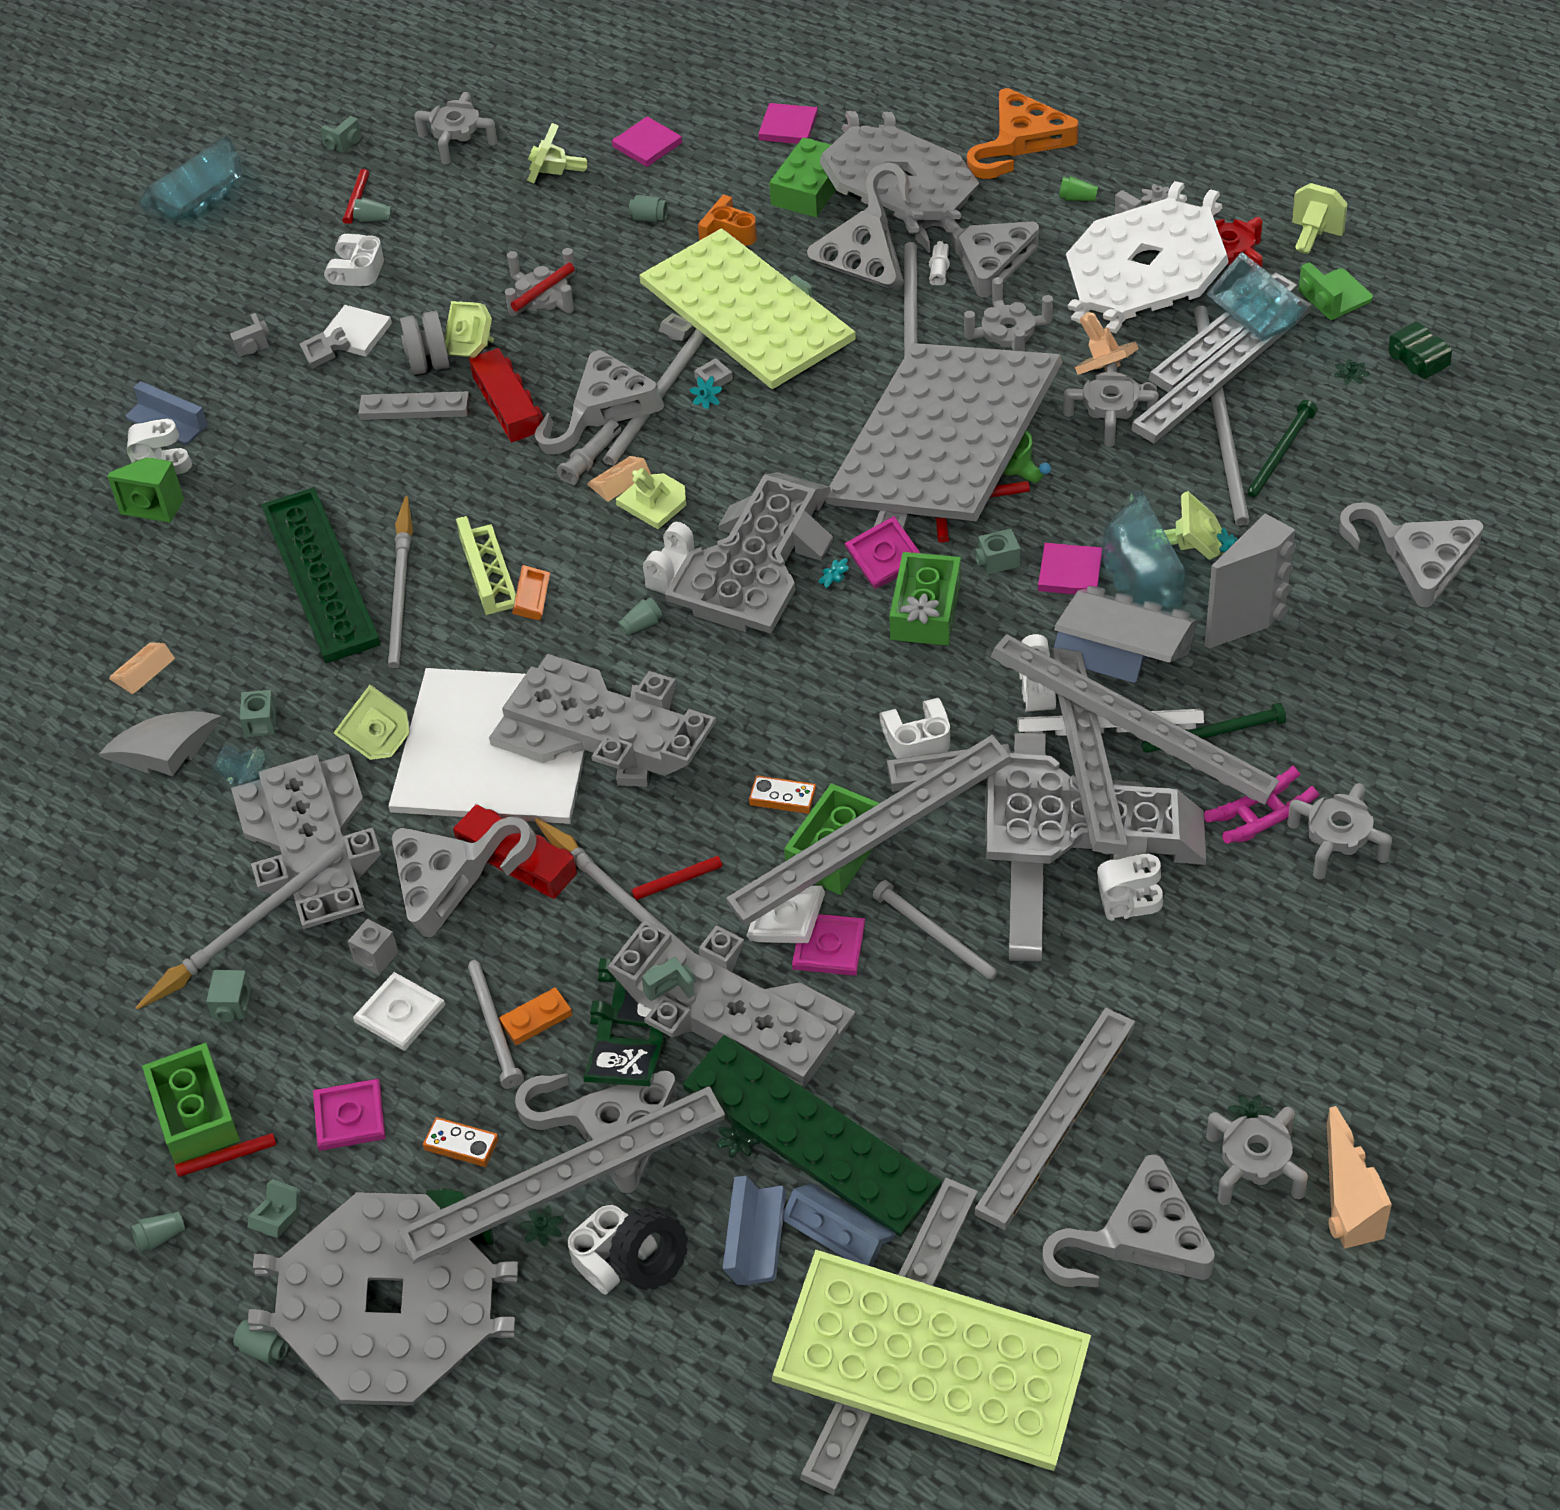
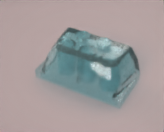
(195, 182)
(1143, 556)

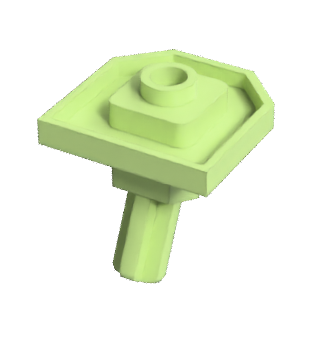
(552, 159)
(1318, 211)
(467, 329)
(653, 498)
(1196, 528)
(374, 725)

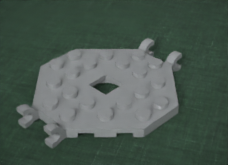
(938, 178)
(371, 1353)

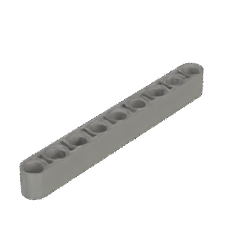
(1026, 883)

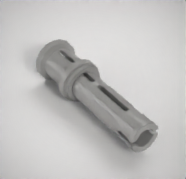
(582, 459)

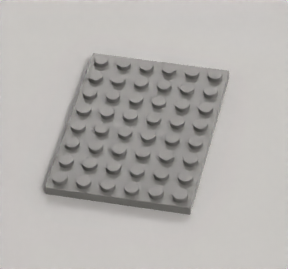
(944, 431)

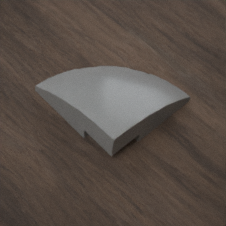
(161, 741)

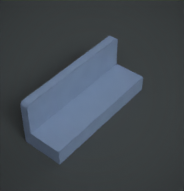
(158, 404)
(1103, 658)
(836, 1224)
(753, 1232)

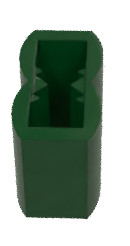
(1420, 350)

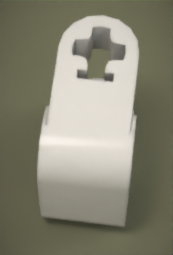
(364, 262)
(149, 437)
(662, 566)
(1034, 694)
(918, 737)
(1122, 886)
(594, 1236)

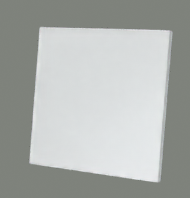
(454, 766)

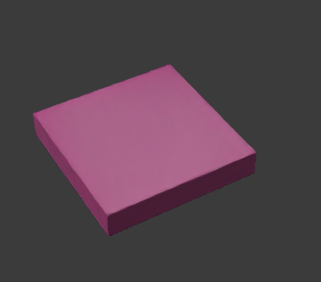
(787, 123)
(647, 141)
(880, 551)
(1069, 568)
(832, 946)
(349, 1114)

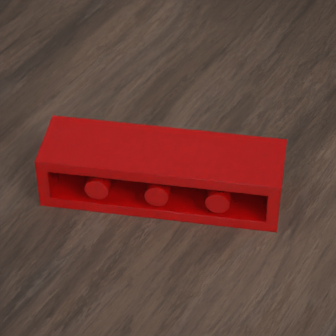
(505, 394)
(545, 870)

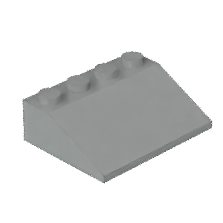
(1250, 582)
(1128, 625)

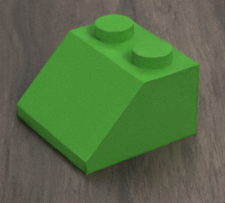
(147, 489)

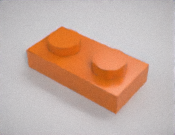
(535, 1016)

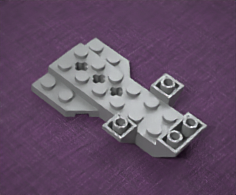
(745, 575)
(570, 709)
(303, 814)
(1039, 815)
(785, 1012)

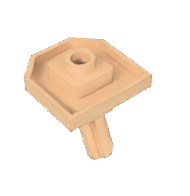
(1102, 346)

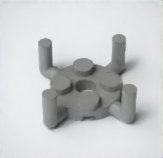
(446, 127)
(557, 296)
(1016, 314)
(1108, 407)
(1339, 838)
(1257, 1167)

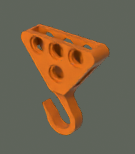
(1015, 127)

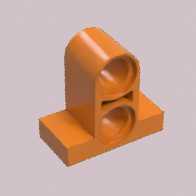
(735, 222)

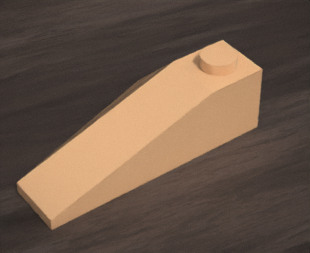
(1356, 1192)

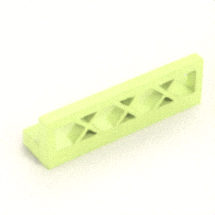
(478, 567)

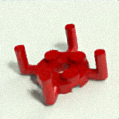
(1241, 237)

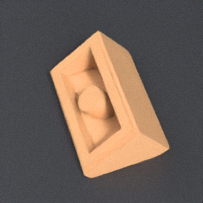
(617, 478)
(142, 667)

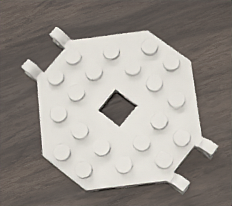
(1186, 264)

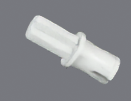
(939, 264)

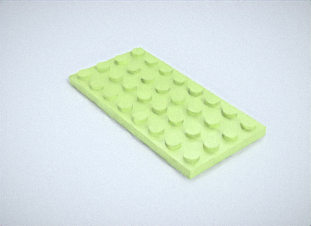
(747, 308)
(933, 1359)

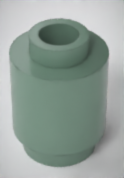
(648, 208)
(261, 1345)

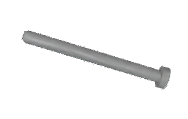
(885, 892)
(510, 1075)

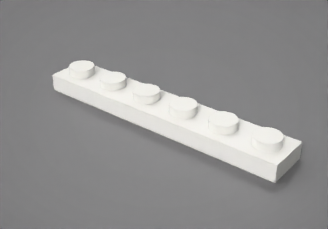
(1184, 718)

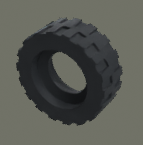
(629, 1239)

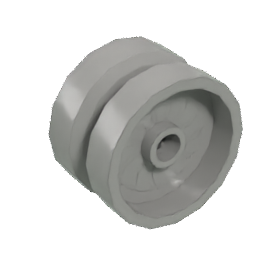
(423, 343)

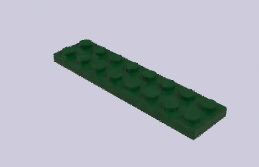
(320, 575)
(814, 1136)

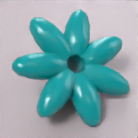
(706, 392)
(1225, 540)
(834, 573)

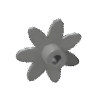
(1156, 194)
(920, 609)

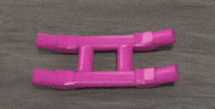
(1254, 824)

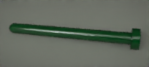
(1305, 409)
(1276, 714)

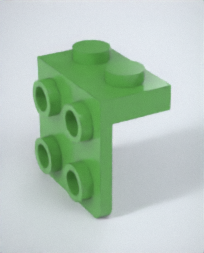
(1334, 292)

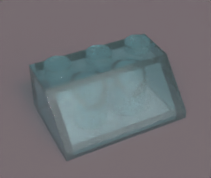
(1256, 299)

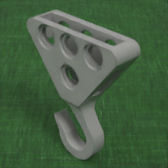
(849, 236)
(987, 257)
(601, 391)
(1419, 548)
(445, 868)
(594, 1110)
(1145, 1210)

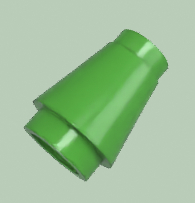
(1077, 190)

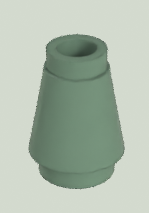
(371, 211)
(642, 616)
(156, 1230)

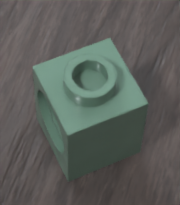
(998, 551)
(258, 713)
(228, 995)

